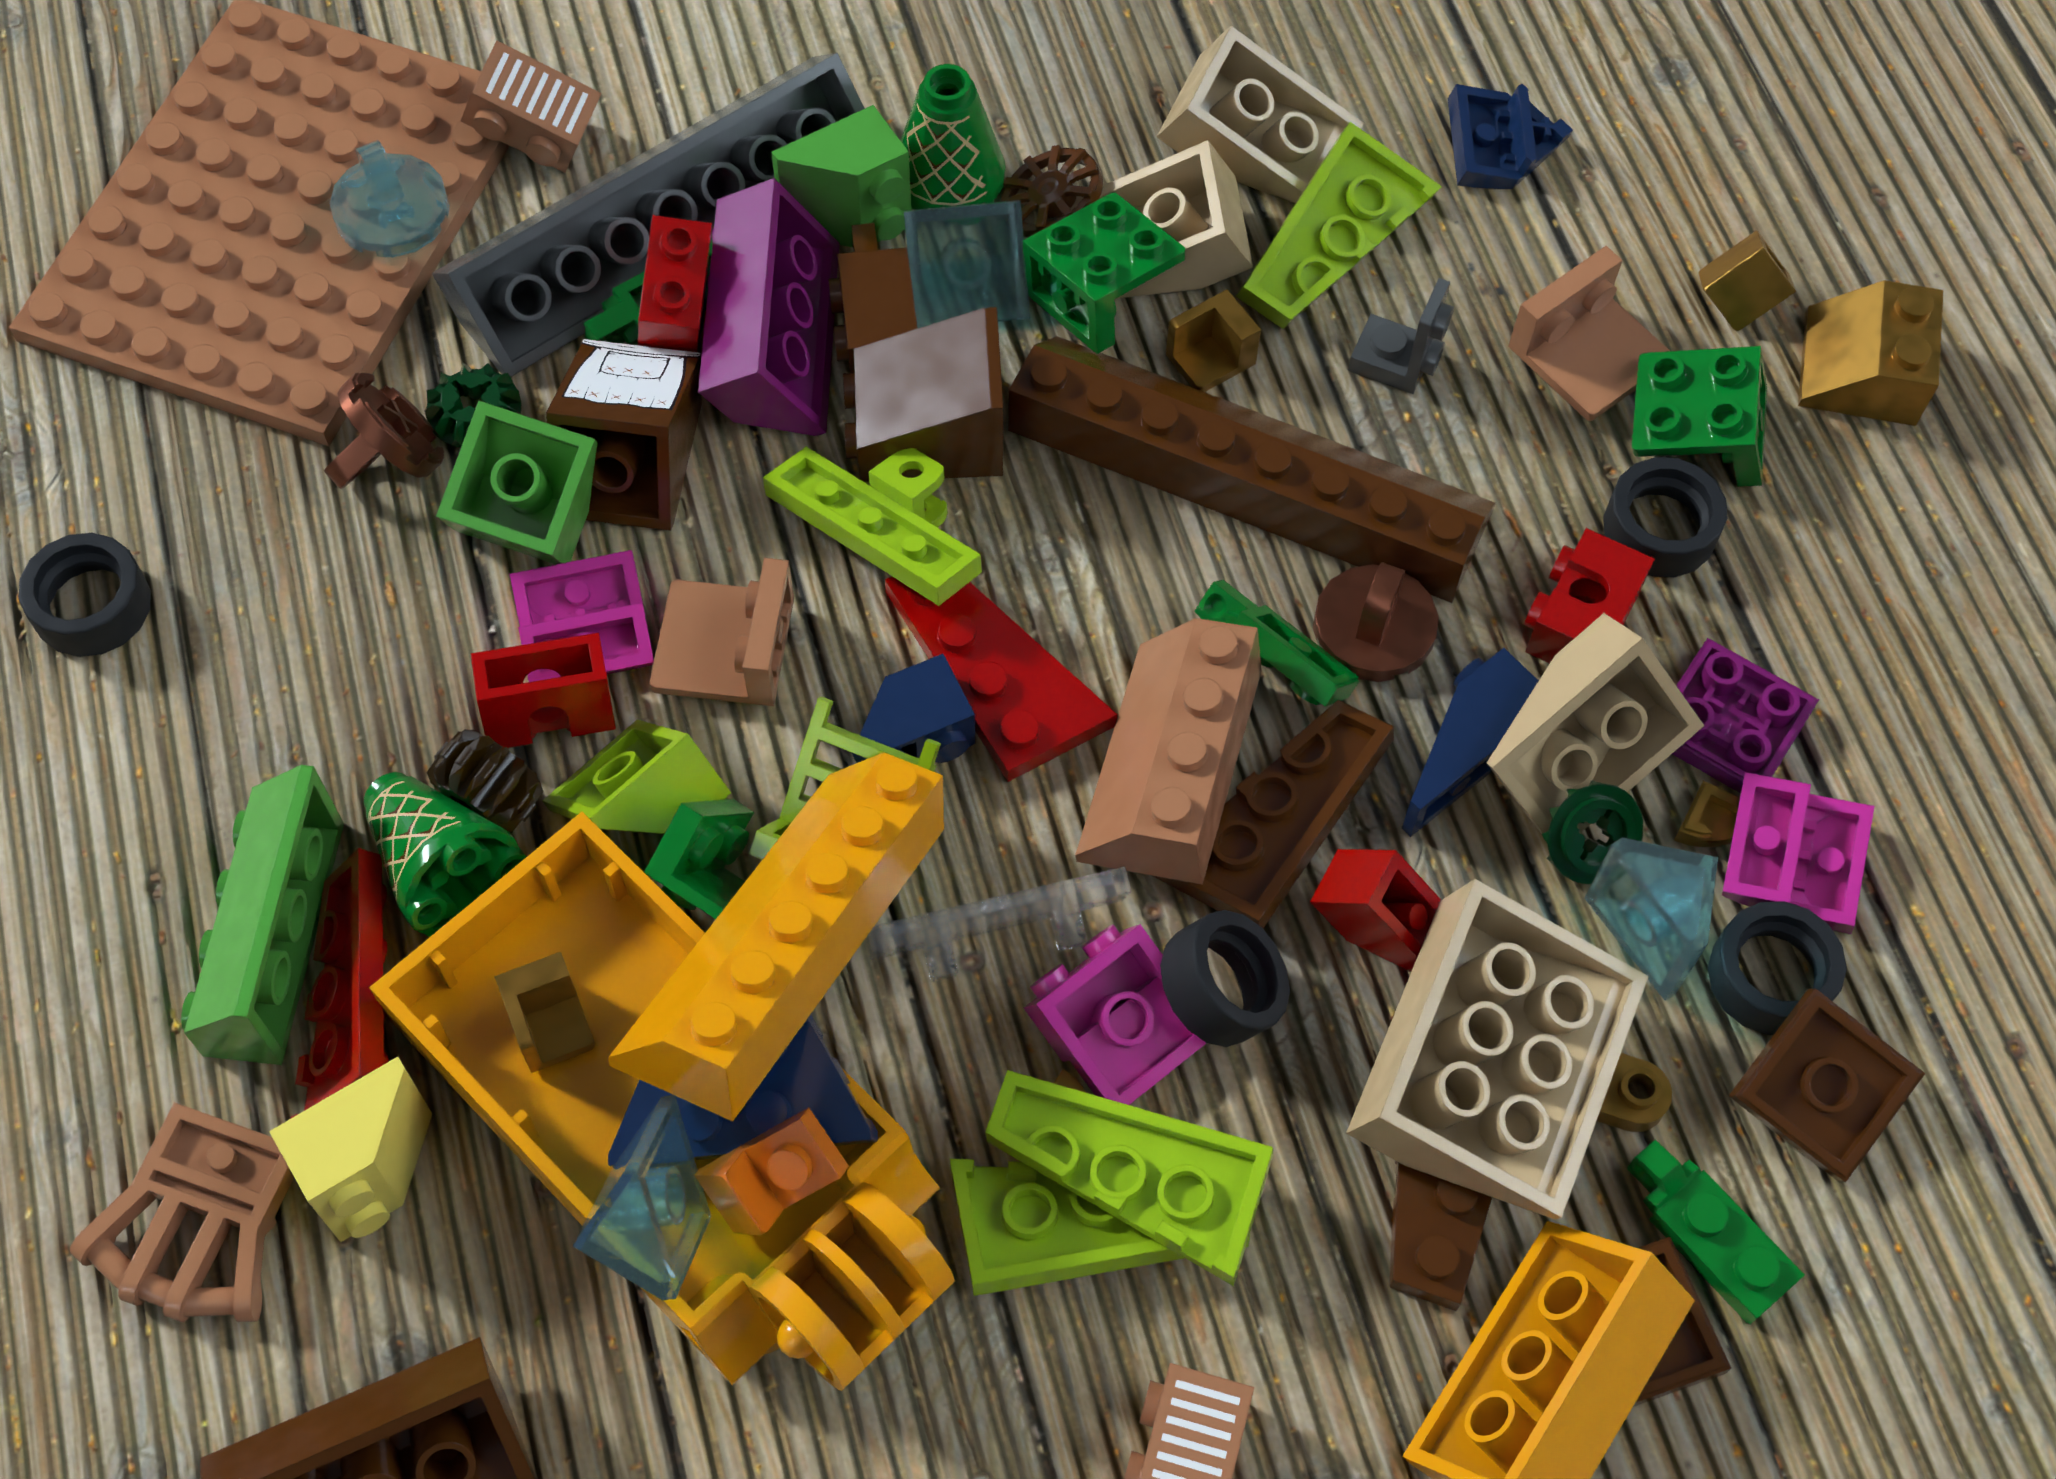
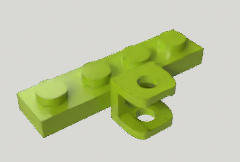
(881, 519)

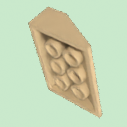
(1499, 1052)

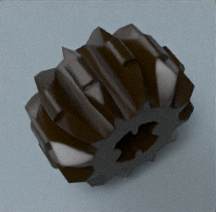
(486, 779)

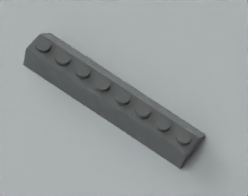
(555, 269)

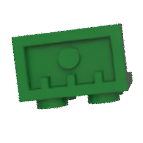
(1093, 259)
(1703, 406)
(695, 851)

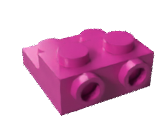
(1113, 1016)

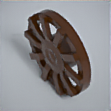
(1053, 191)

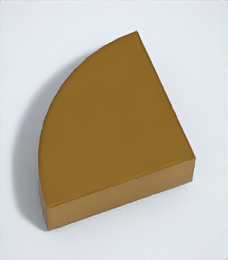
(1709, 818)

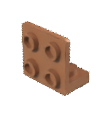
(1583, 337)
(725, 638)

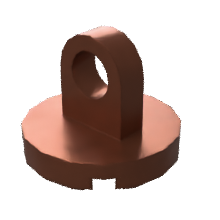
(387, 427)
(1376, 621)

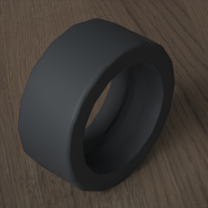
(1678, 481)
(67, 559)
(1785, 922)
(1193, 989)

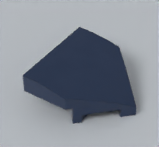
(1499, 136)

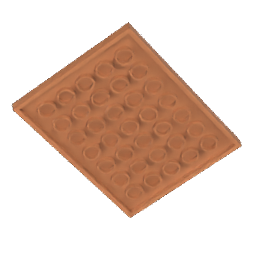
(217, 233)

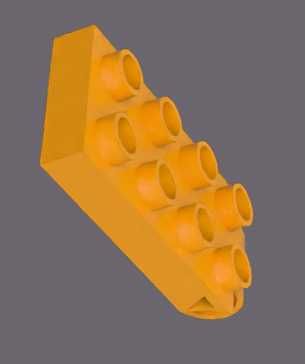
(833, 1269)

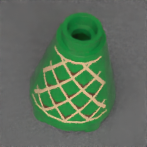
(951, 143)
(434, 849)

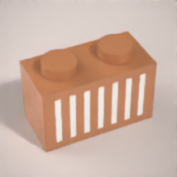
(530, 107)
(1194, 1425)

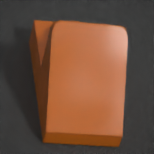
(772, 1173)

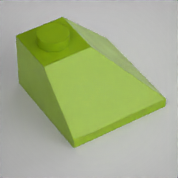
(639, 781)

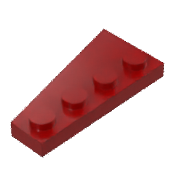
(1020, 694)
(345, 1011)

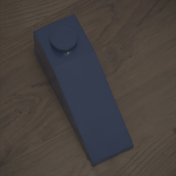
(1477, 719)

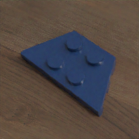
(798, 1080)

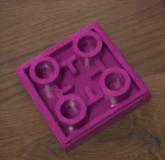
(1745, 715)

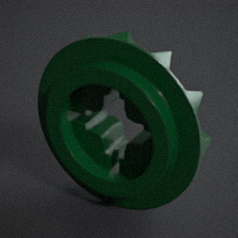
(445, 407)
(1598, 803)

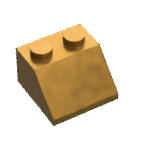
(1873, 352)

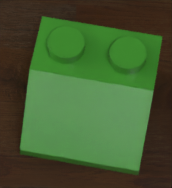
(849, 175)
(521, 484)

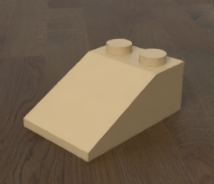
(1256, 116)
(1200, 207)
(1595, 716)

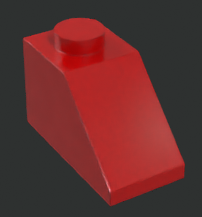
(1377, 903)

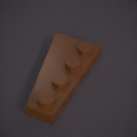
(1288, 812)
(1434, 1236)

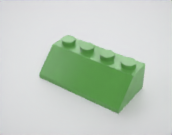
(264, 921)

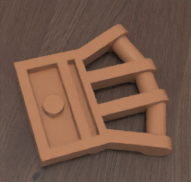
(203, 1168)

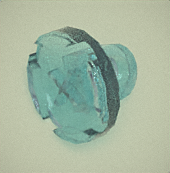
(389, 202)

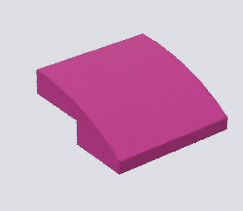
(586, 599)
(1798, 849)

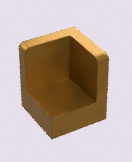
(1746, 281)
(1213, 341)
(545, 1012)

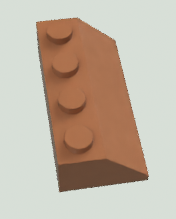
(1174, 751)

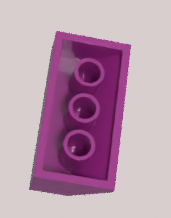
(769, 312)

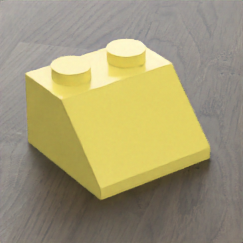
(358, 1149)

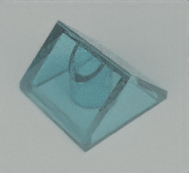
(967, 261)
(1656, 907)
(650, 1207)

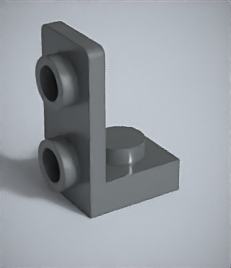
(1400, 353)

